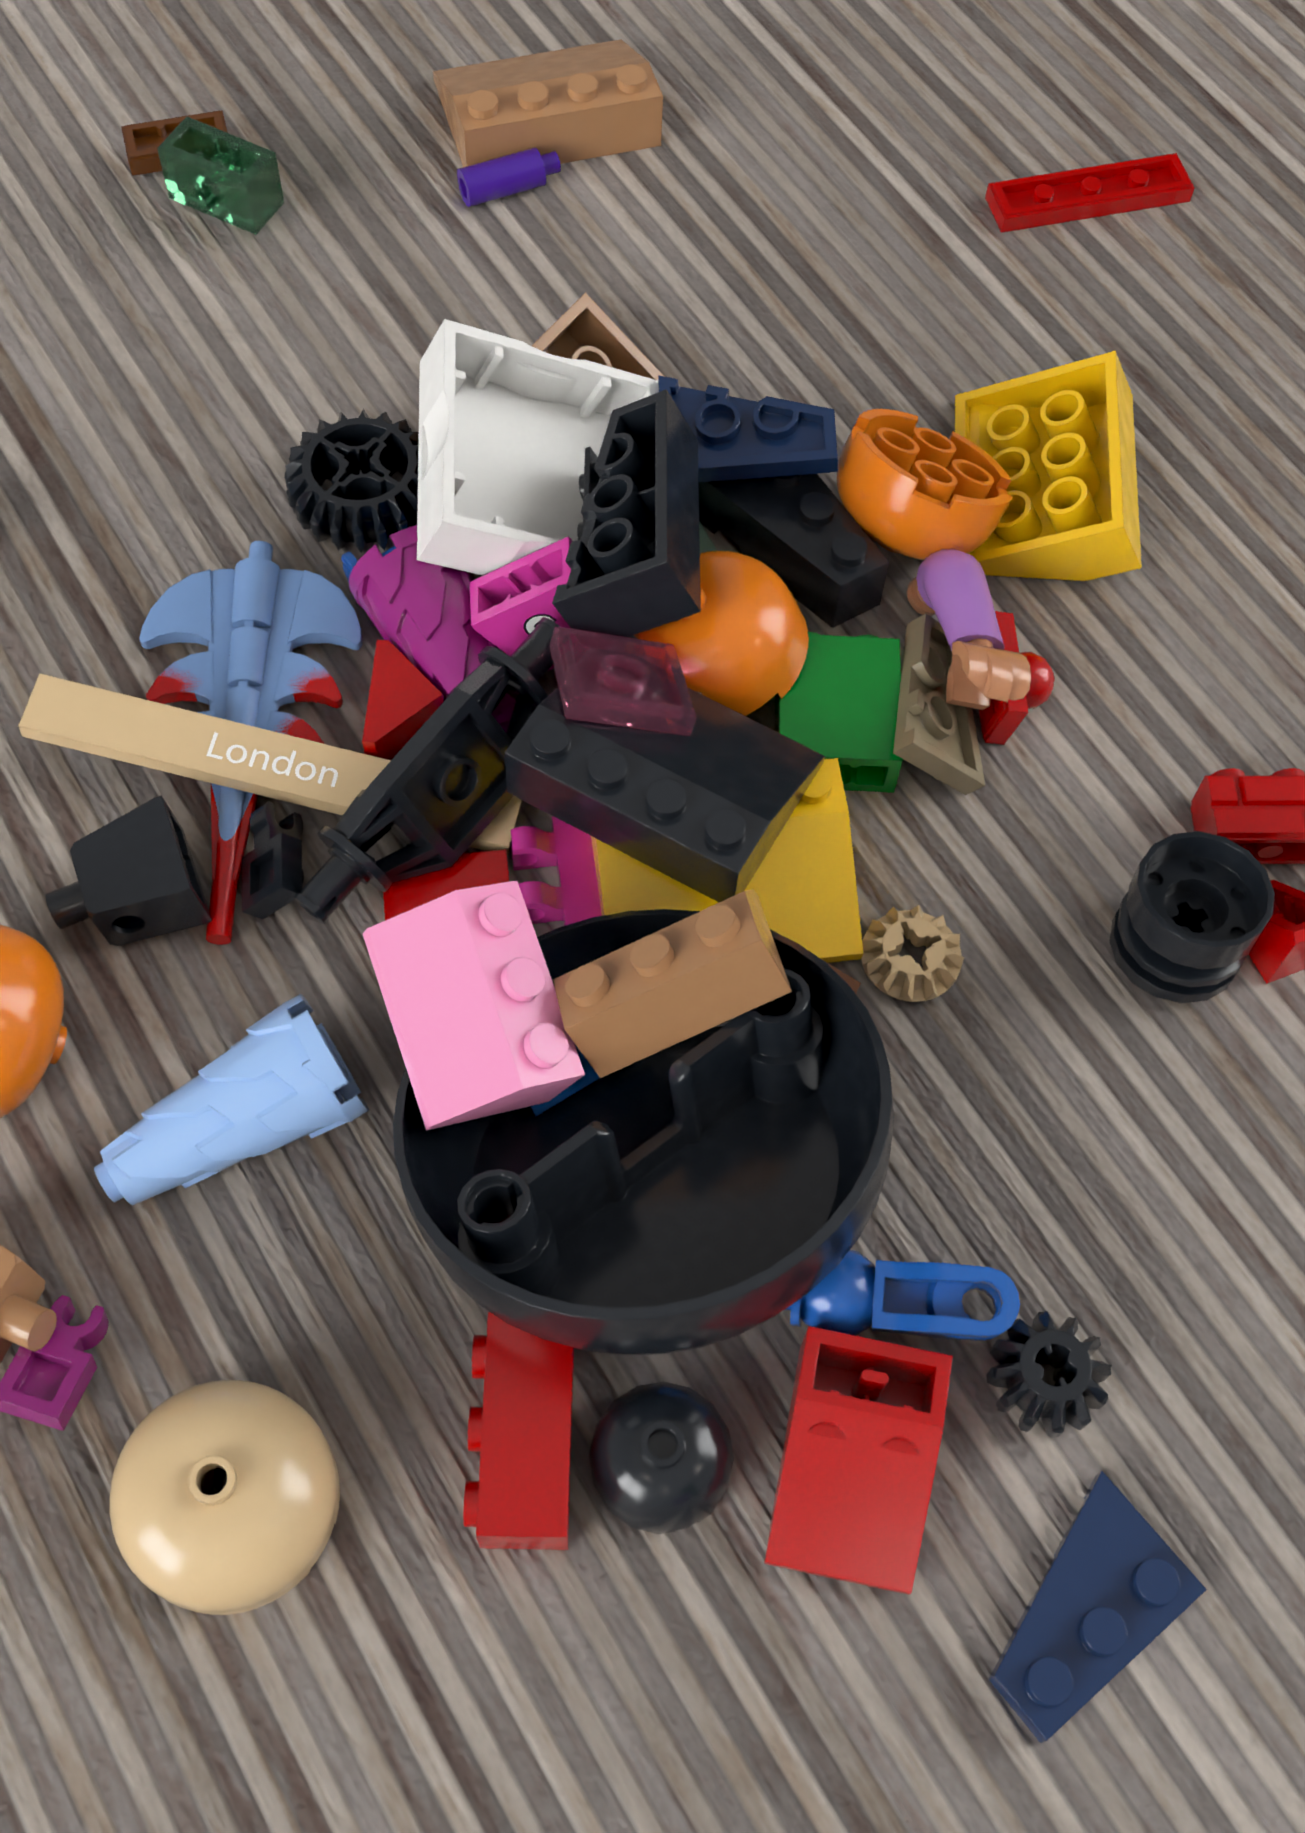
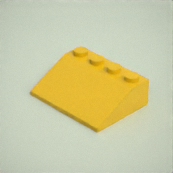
(1071, 469)
(801, 883)

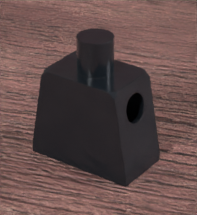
(133, 879)

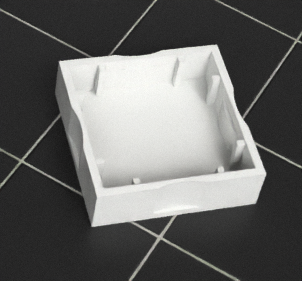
(506, 445)

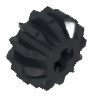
(1074, 1374)

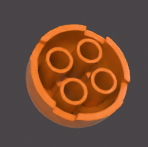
(919, 487)
(744, 639)
(28, 1016)

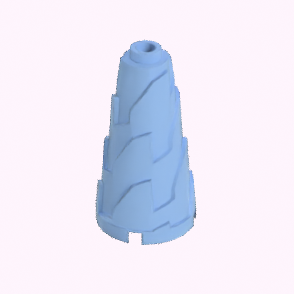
(247, 1102)

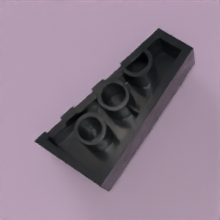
(641, 526)
(803, 537)

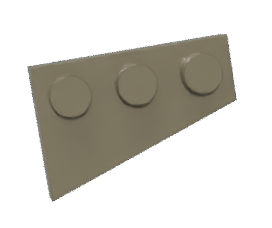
(928, 730)

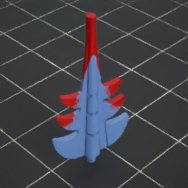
(250, 626)

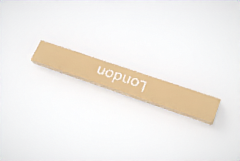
(214, 750)

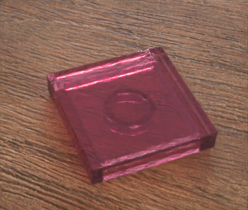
(621, 681)

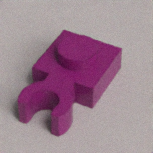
(51, 1381)

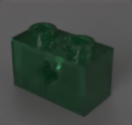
(221, 175)

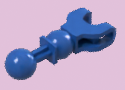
(907, 1299)

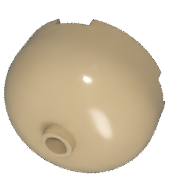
(253, 1535)

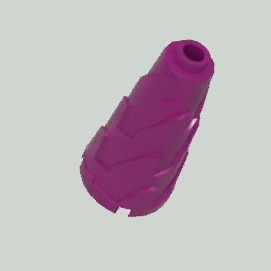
(423, 613)

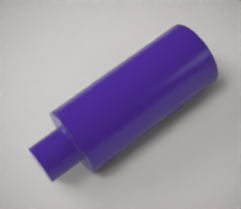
(506, 175)

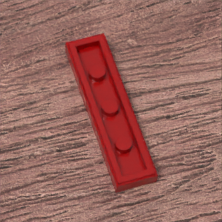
(1089, 192)

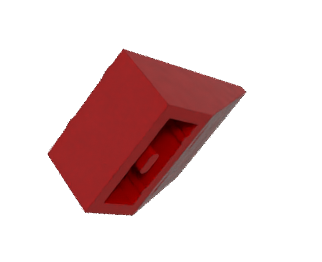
(858, 1459)

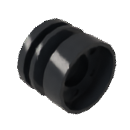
(1191, 916)

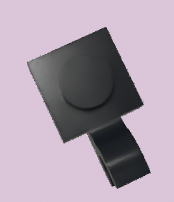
(274, 867)

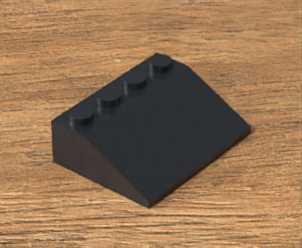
(679, 803)

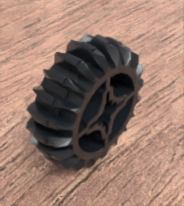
(360, 462)

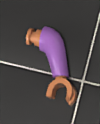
(959, 595)

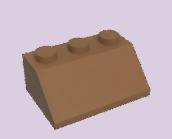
(672, 984)

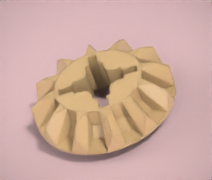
(901, 975)

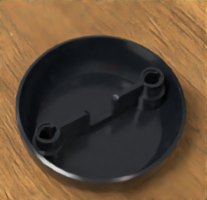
(674, 1188)

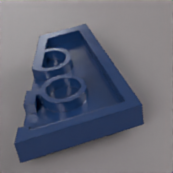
(753, 437)
(1093, 1612)

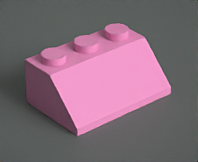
(472, 1005)

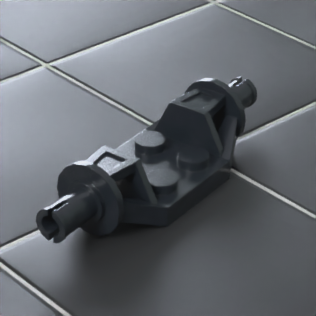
(439, 784)

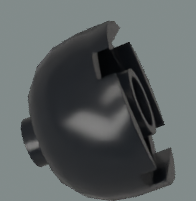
(661, 1457)

